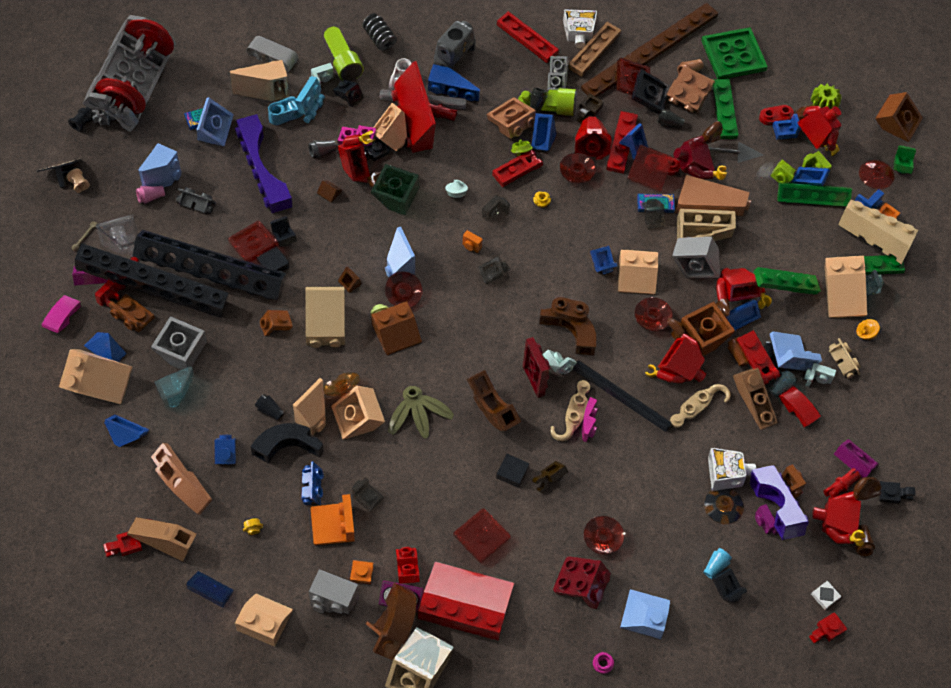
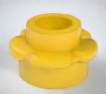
(542, 202)
(252, 526)

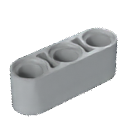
(269, 51)

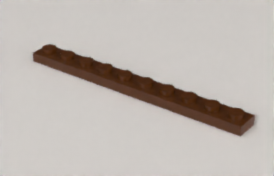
(653, 48)

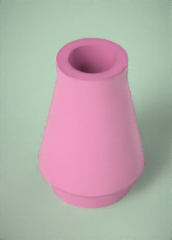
(149, 193)

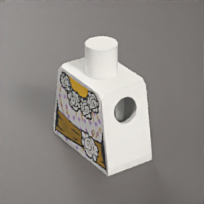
(579, 26)
(727, 469)

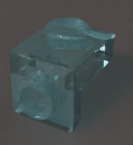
(873, 283)

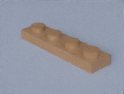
(594, 49)

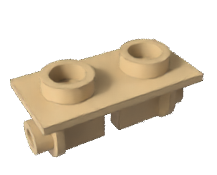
(848, 365)

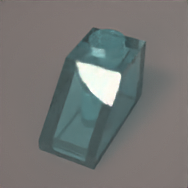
(175, 387)

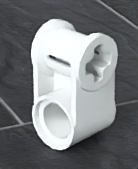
(400, 67)

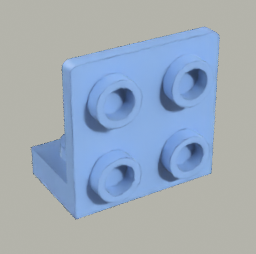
(791, 353)

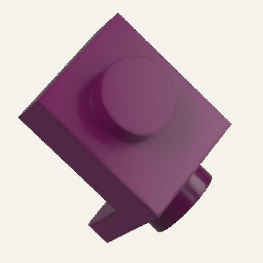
(765, 519)

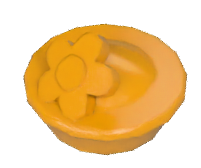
(868, 329)

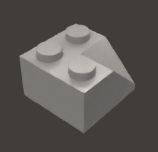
(697, 257)
(179, 343)
(333, 593)

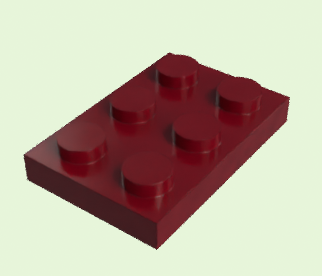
(536, 367)

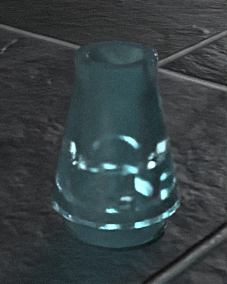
(782, 383)

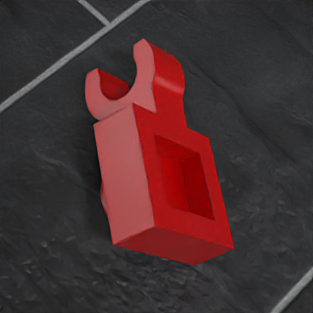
(124, 543)
(828, 627)

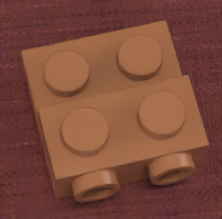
(690, 89)
(512, 117)

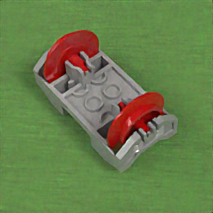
(131, 70)

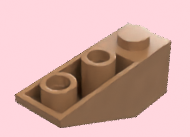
(755, 397)
(163, 536)

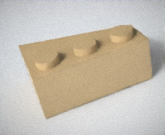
(705, 223)

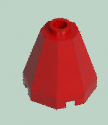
(593, 138)

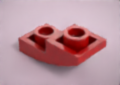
(802, 407)
(407, 565)

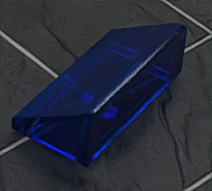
(209, 589)

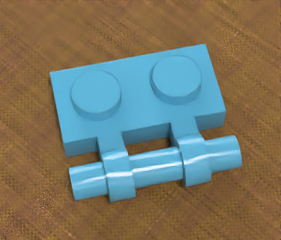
(310, 99)

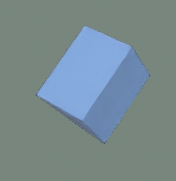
(214, 123)

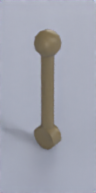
(75, 247)

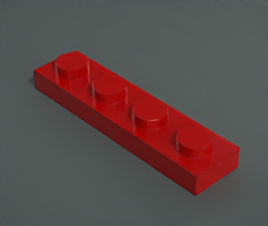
(527, 37)
(620, 152)

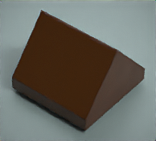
(328, 191)
(349, 280)

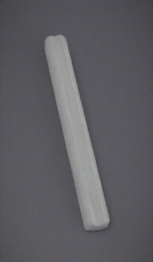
(449, 102)

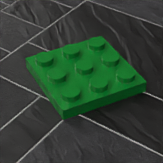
(734, 53)

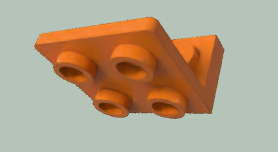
(333, 522)

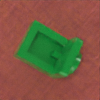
(904, 159)

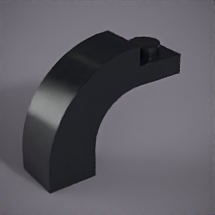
(285, 435)

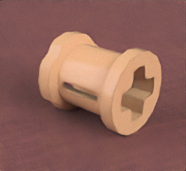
(80, 184)

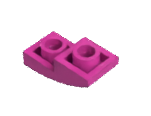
(345, 131)
(59, 314)
(589, 420)

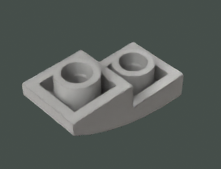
(558, 72)

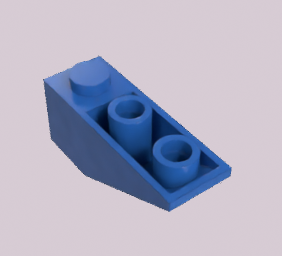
(449, 82)

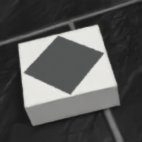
(826, 595)

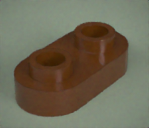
(569, 310)

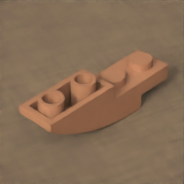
(180, 480)

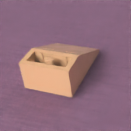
(261, 81)

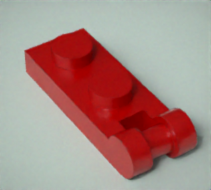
(517, 168)
(757, 356)

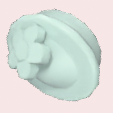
(456, 189)

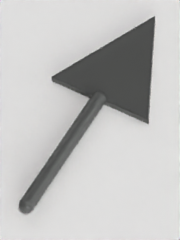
(744, 152)

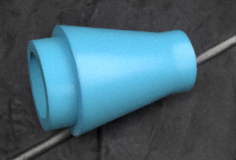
(719, 561)

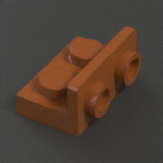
(131, 312)

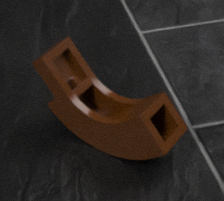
(582, 331)
(499, 413)
(400, 617)

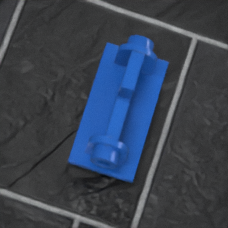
(312, 475)

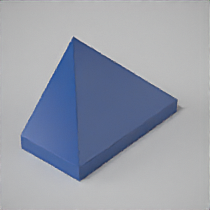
(544, 132)
(811, 176)
(105, 346)
(123, 430)

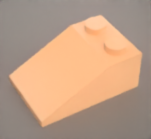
(846, 286)
(95, 376)

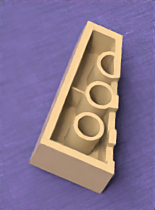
(878, 229)

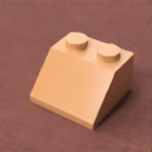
(637, 272)
(357, 412)
(263, 619)

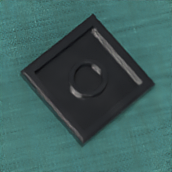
(650, 91)

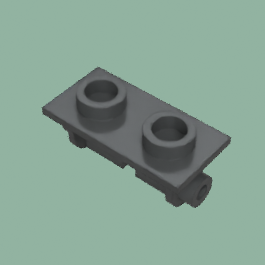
(188, 197)

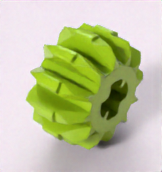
(826, 96)

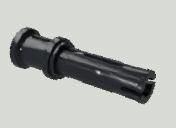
(84, 115)

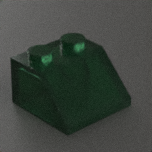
(396, 188)

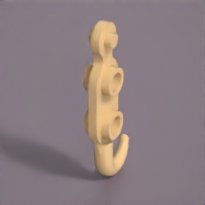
(697, 404)
(575, 412)

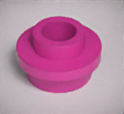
(606, 657)

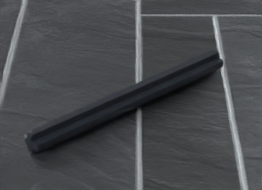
(622, 396)

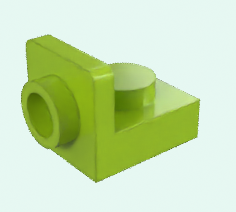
(816, 160)
(783, 172)

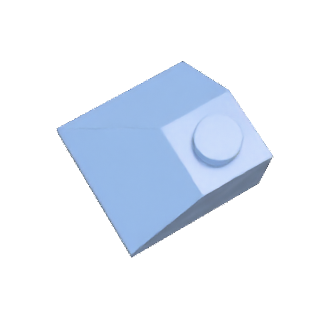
(400, 255)
(645, 614)

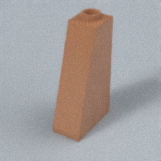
(712, 196)

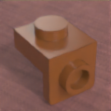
(275, 320)
(794, 480)

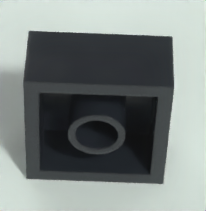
(273, 259)
(512, 470)

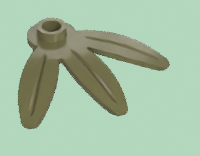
(416, 404)

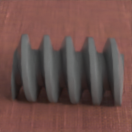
(379, 32)

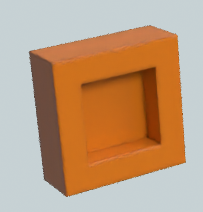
(888, 210)
(472, 242)
(361, 572)

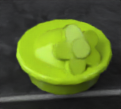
(521, 147)

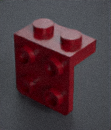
(583, 579)

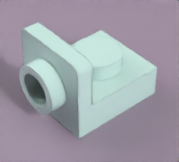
(323, 73)
(558, 363)
(820, 373)

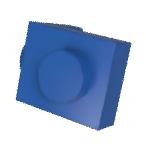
(787, 128)
(873, 202)
(603, 260)
(225, 450)

